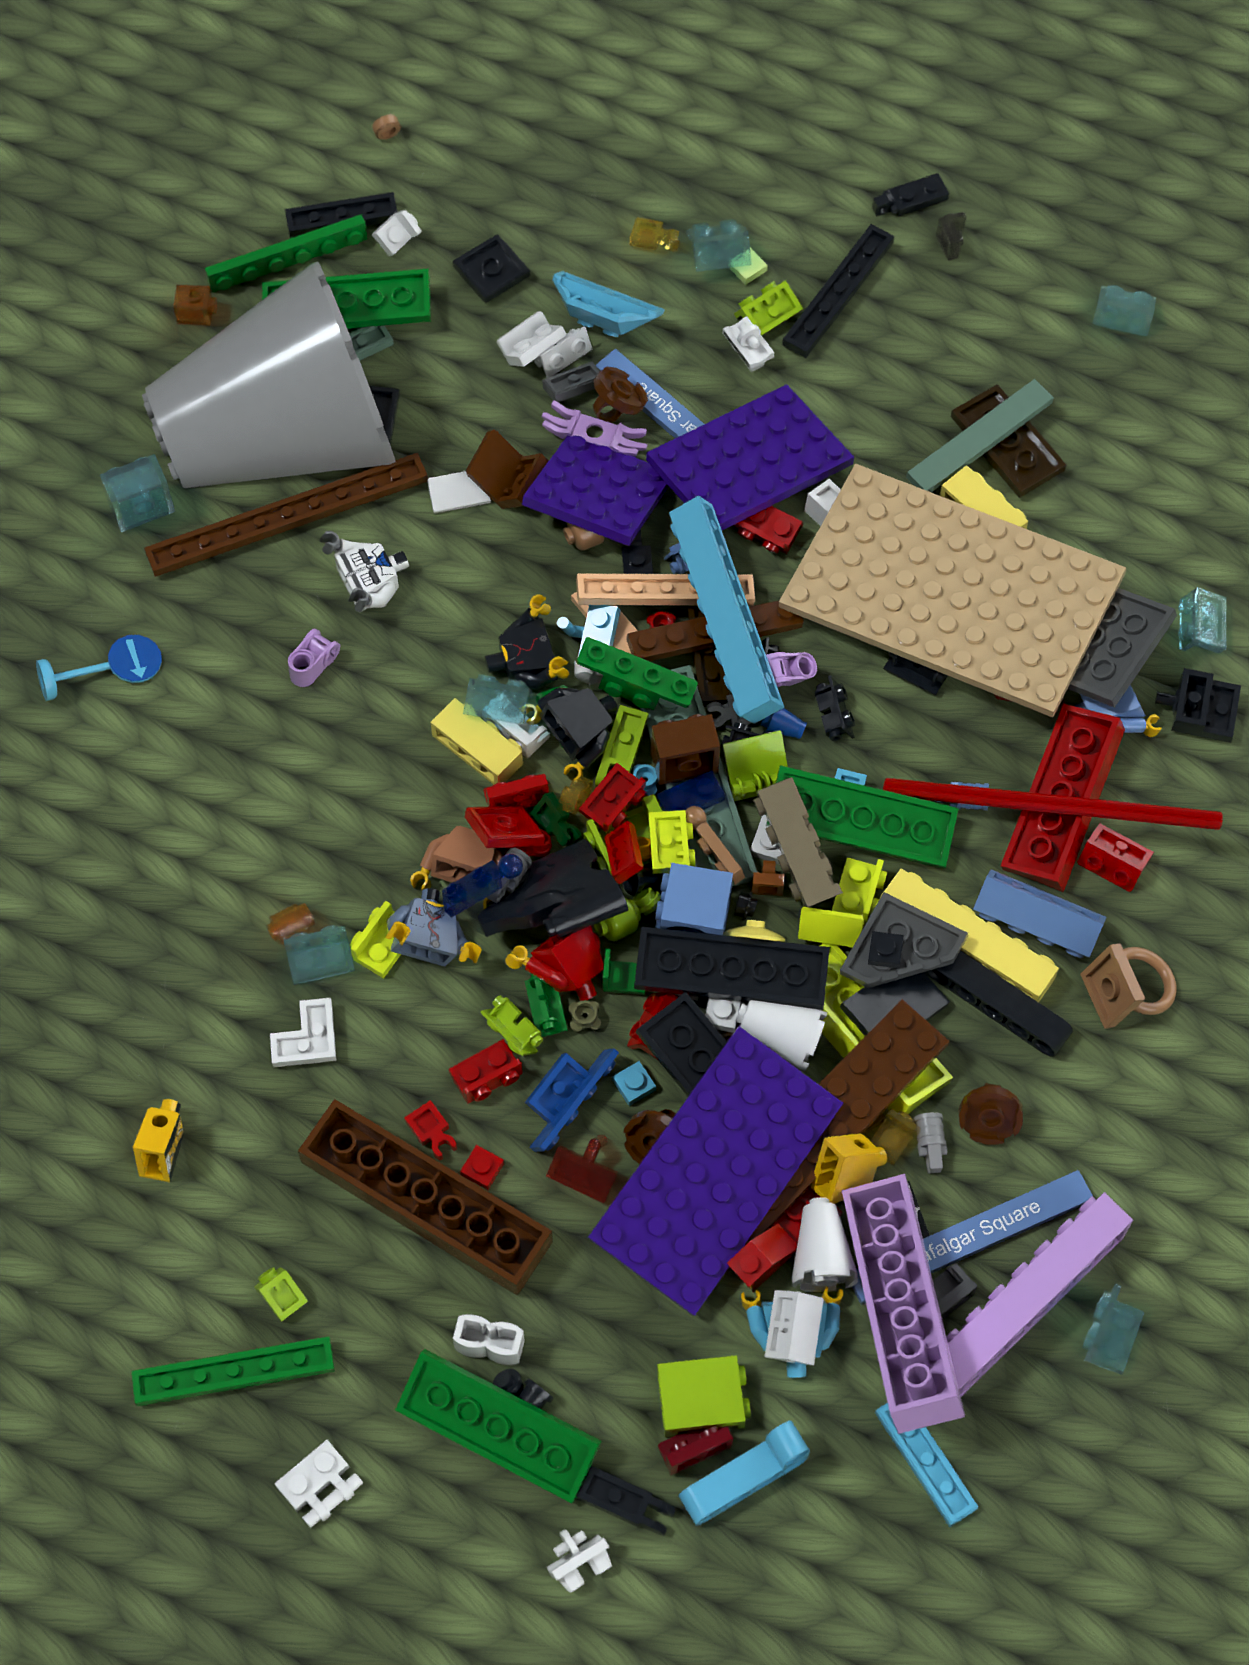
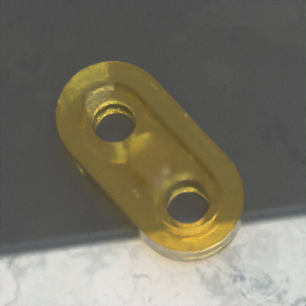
(575, 794)

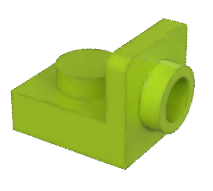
(280, 1292)

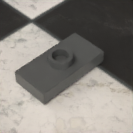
(571, 382)

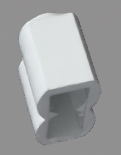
(480, 1338)

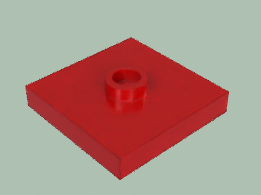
(504, 826)

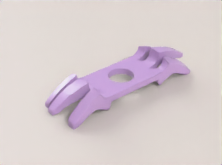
(579, 423)

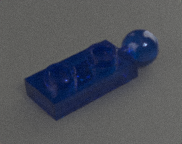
(479, 884)

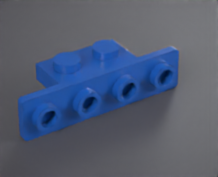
(563, 1091)

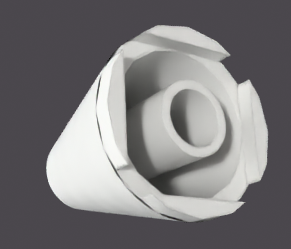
(784, 1029)
(822, 1250)

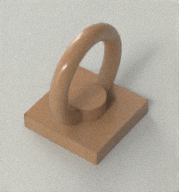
(1116, 989)

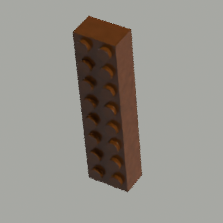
(426, 1196)

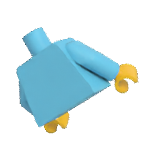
(760, 1320)

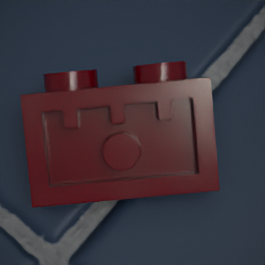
(694, 1447)

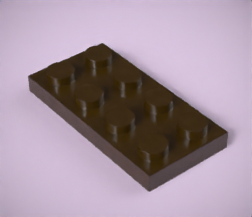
(1022, 457)

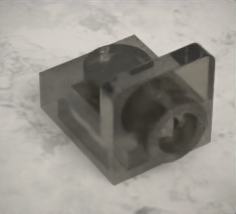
(950, 234)

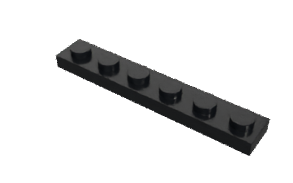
(838, 291)

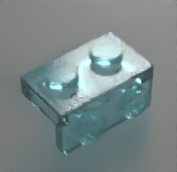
(1124, 310)

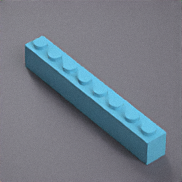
(725, 610)

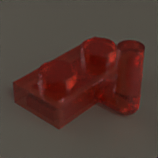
(582, 1171)

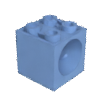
(694, 900)

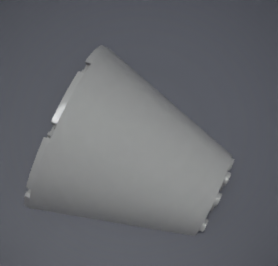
(270, 395)

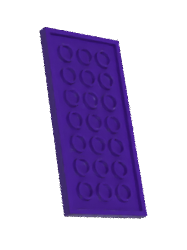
(715, 1171)

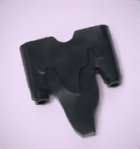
(559, 891)

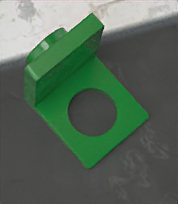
(619, 976)

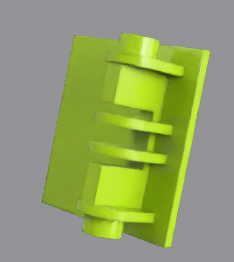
(754, 763)

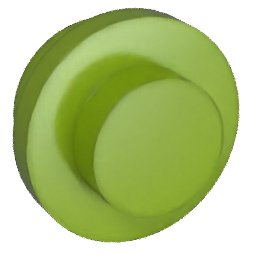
(647, 900)

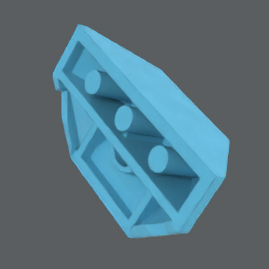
(603, 306)

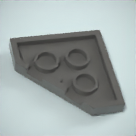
(926, 943)

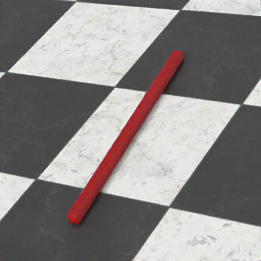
(1056, 804)

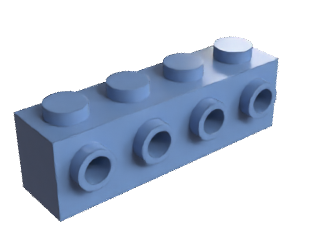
(1039, 913)

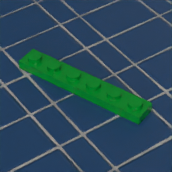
(286, 253)
(232, 1371)

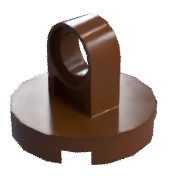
(617, 392)
(991, 1114)
(644, 1131)

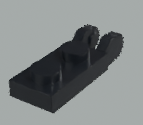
(623, 1500)

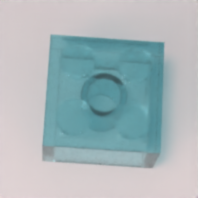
(137, 492)

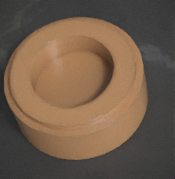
(386, 127)

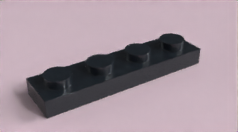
(374, 209)

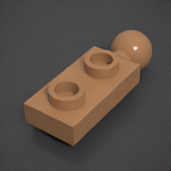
(712, 844)

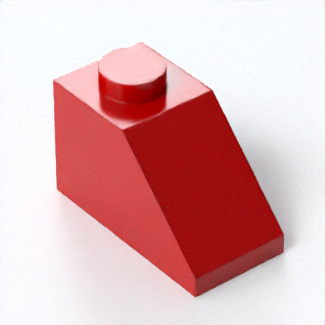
(763, 1256)

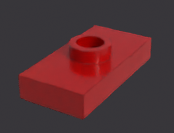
(623, 852)

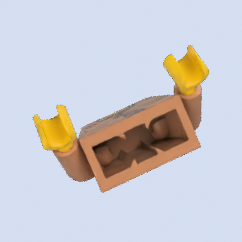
(455, 857)

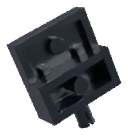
(1203, 706)

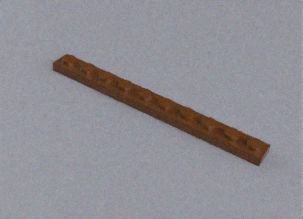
(285, 514)

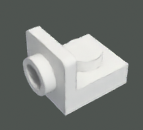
(396, 231)

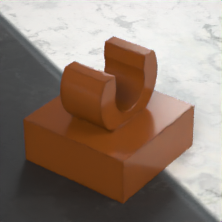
(768, 882)

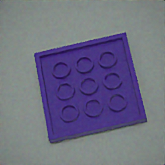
(596, 489)

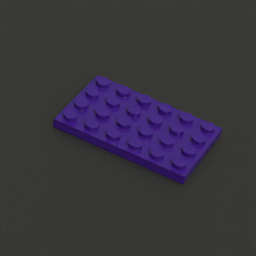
(751, 456)

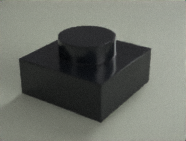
(885, 949)

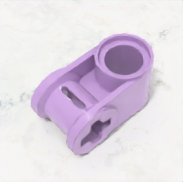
(315, 654)
(791, 667)

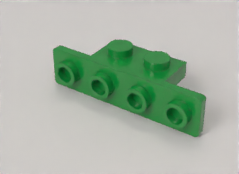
(634, 677)

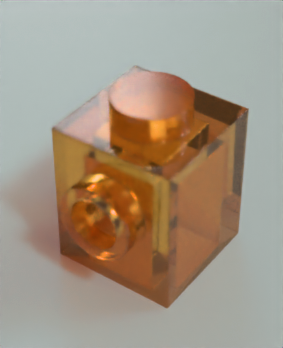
(194, 305)

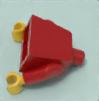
(564, 962)

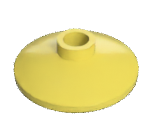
(755, 930)

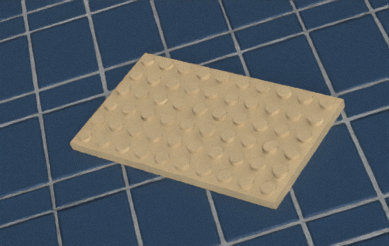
(953, 589)

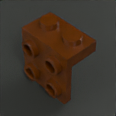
(503, 470)

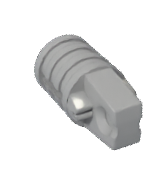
(931, 1140)

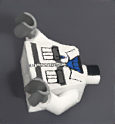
(365, 570)

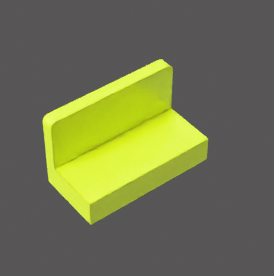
(830, 926)

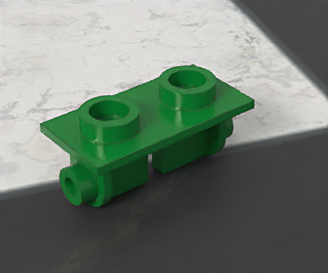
(545, 1007)

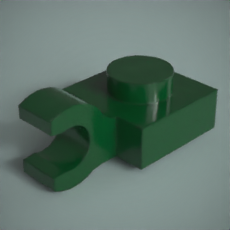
(552, 819)

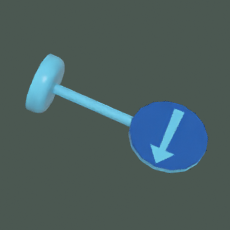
(129, 658)

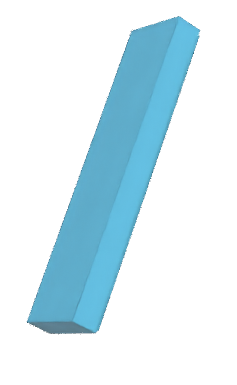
(931, 1469)

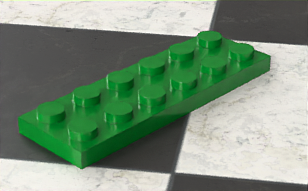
(377, 297)
(875, 818)
(498, 1425)

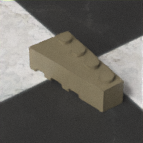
(796, 842)

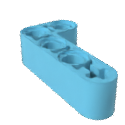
(746, 1474)

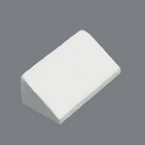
(455, 492)

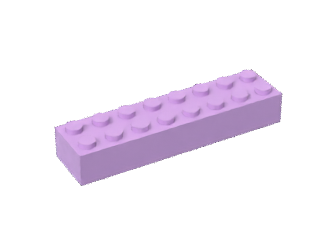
(1035, 1288)
(902, 1305)

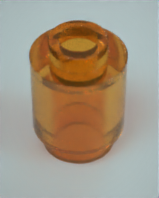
(290, 921)

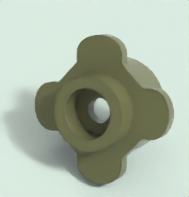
(579, 1008)

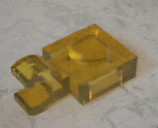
(650, 233)

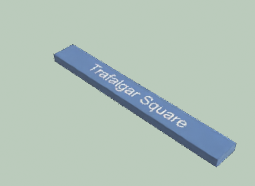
(660, 404)
(1001, 1223)

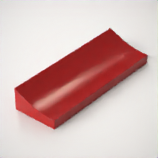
(1073, 766)

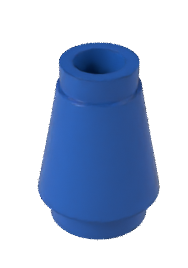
(786, 722)

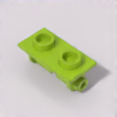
(521, 1037)

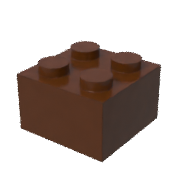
(685, 748)

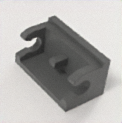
(953, 1289)

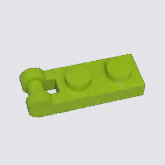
(623, 740)

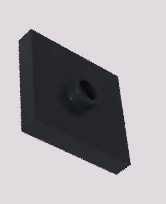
(491, 268)

